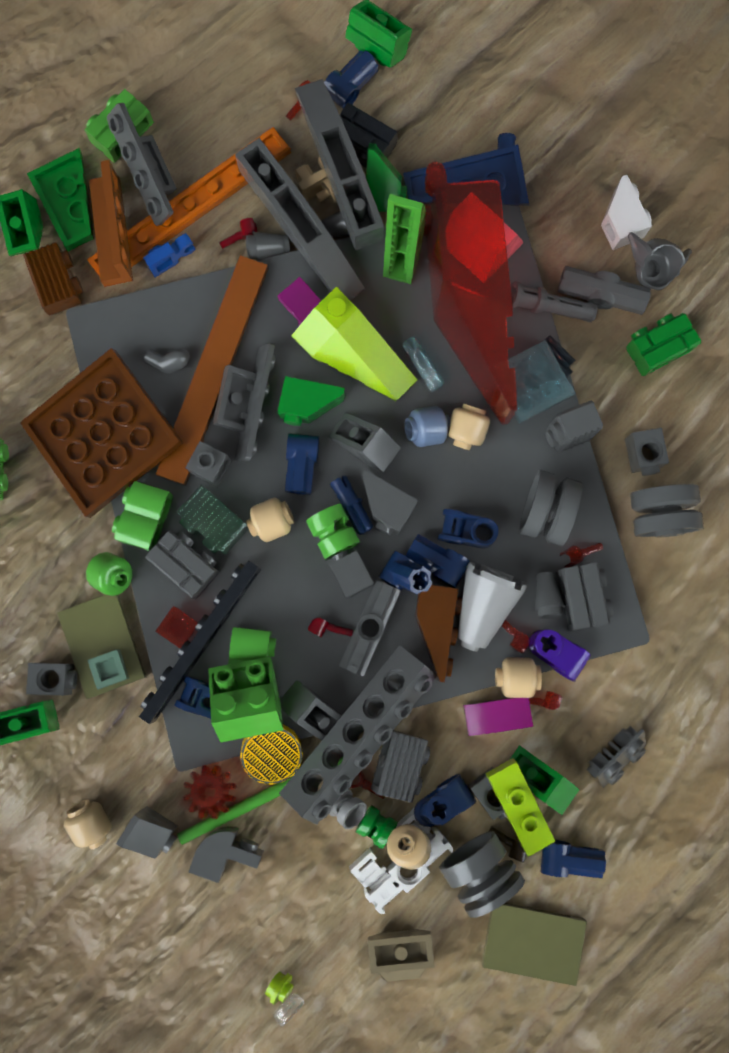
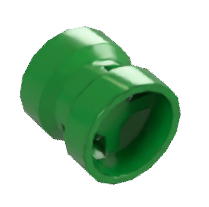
(376, 826)

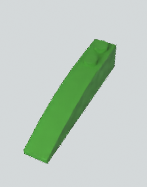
(403, 238)

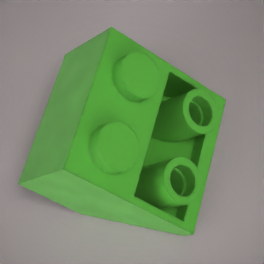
(244, 699)

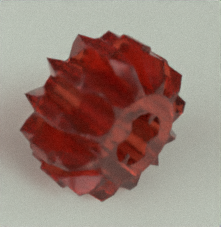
(209, 804)

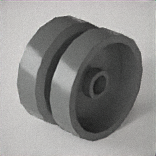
(551, 508)
(666, 511)

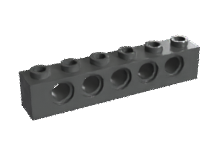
(342, 739)

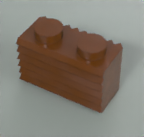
(53, 278)

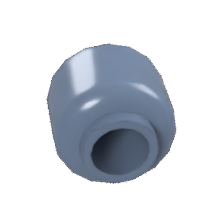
(427, 426)

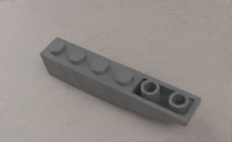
(341, 165)
(297, 218)

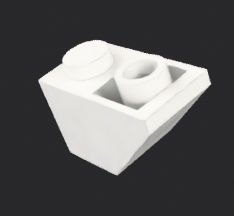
(625, 215)

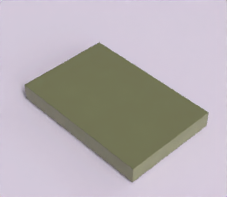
(96, 630)
(534, 943)

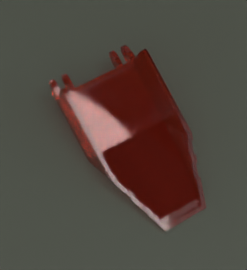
(472, 282)

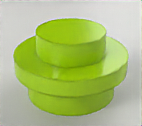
(279, 988)

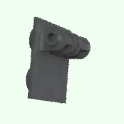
(632, 750)

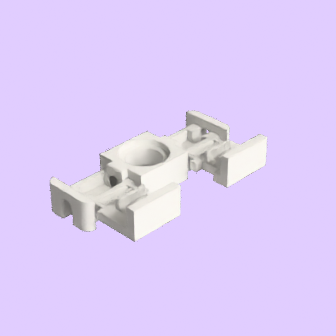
(381, 882)

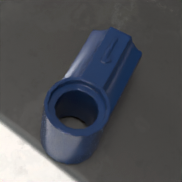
(346, 84)
(301, 457)
(443, 563)
(405, 574)
(564, 859)

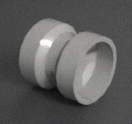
(349, 810)

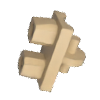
(314, 184)

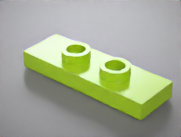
(520, 807)

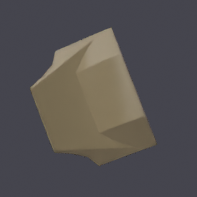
(401, 954)

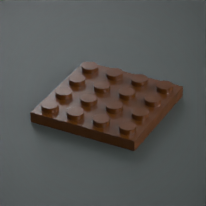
(101, 433)

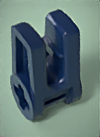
(198, 703)

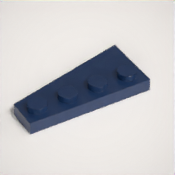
(499, 165)

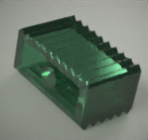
(212, 520)

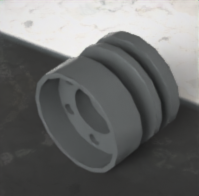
(485, 879)

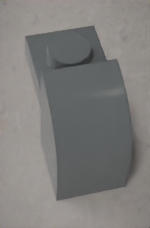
(220, 846)

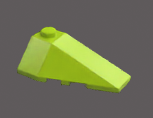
(348, 342)

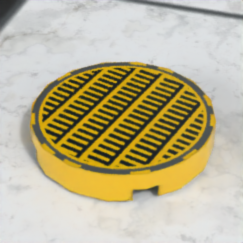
(272, 756)

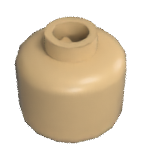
(468, 426)
(270, 520)
(518, 677)
(87, 824)
(419, 848)

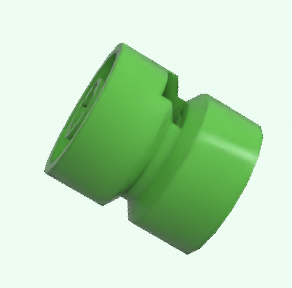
(332, 531)

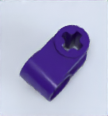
(562, 656)

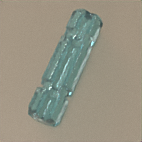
(423, 363)

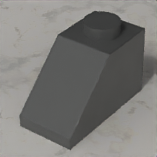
(365, 441)
(387, 504)
(309, 710)
(148, 833)

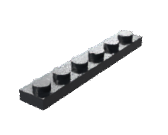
(192, 651)

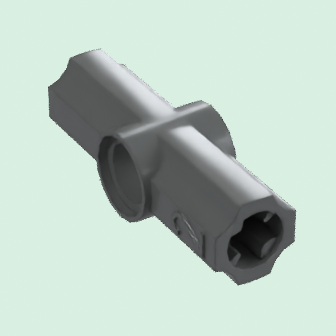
(604, 290)
(378, 608)

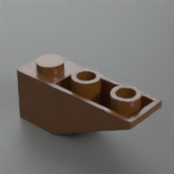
(435, 620)

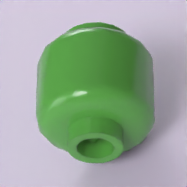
(109, 573)

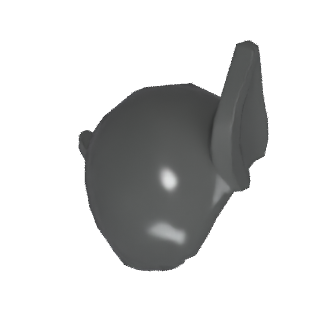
(657, 261)

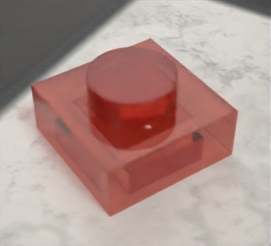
(177, 627)

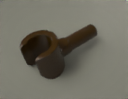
(516, 851)

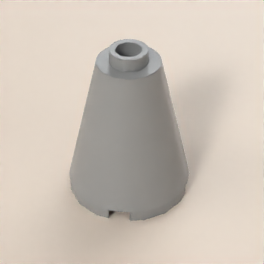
(486, 604)

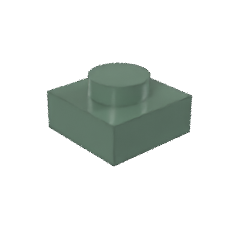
(108, 669)

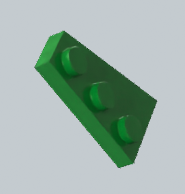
(65, 198)

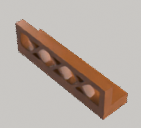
(110, 227)

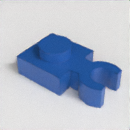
(166, 256)

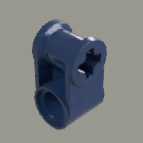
(465, 529)
(447, 800)

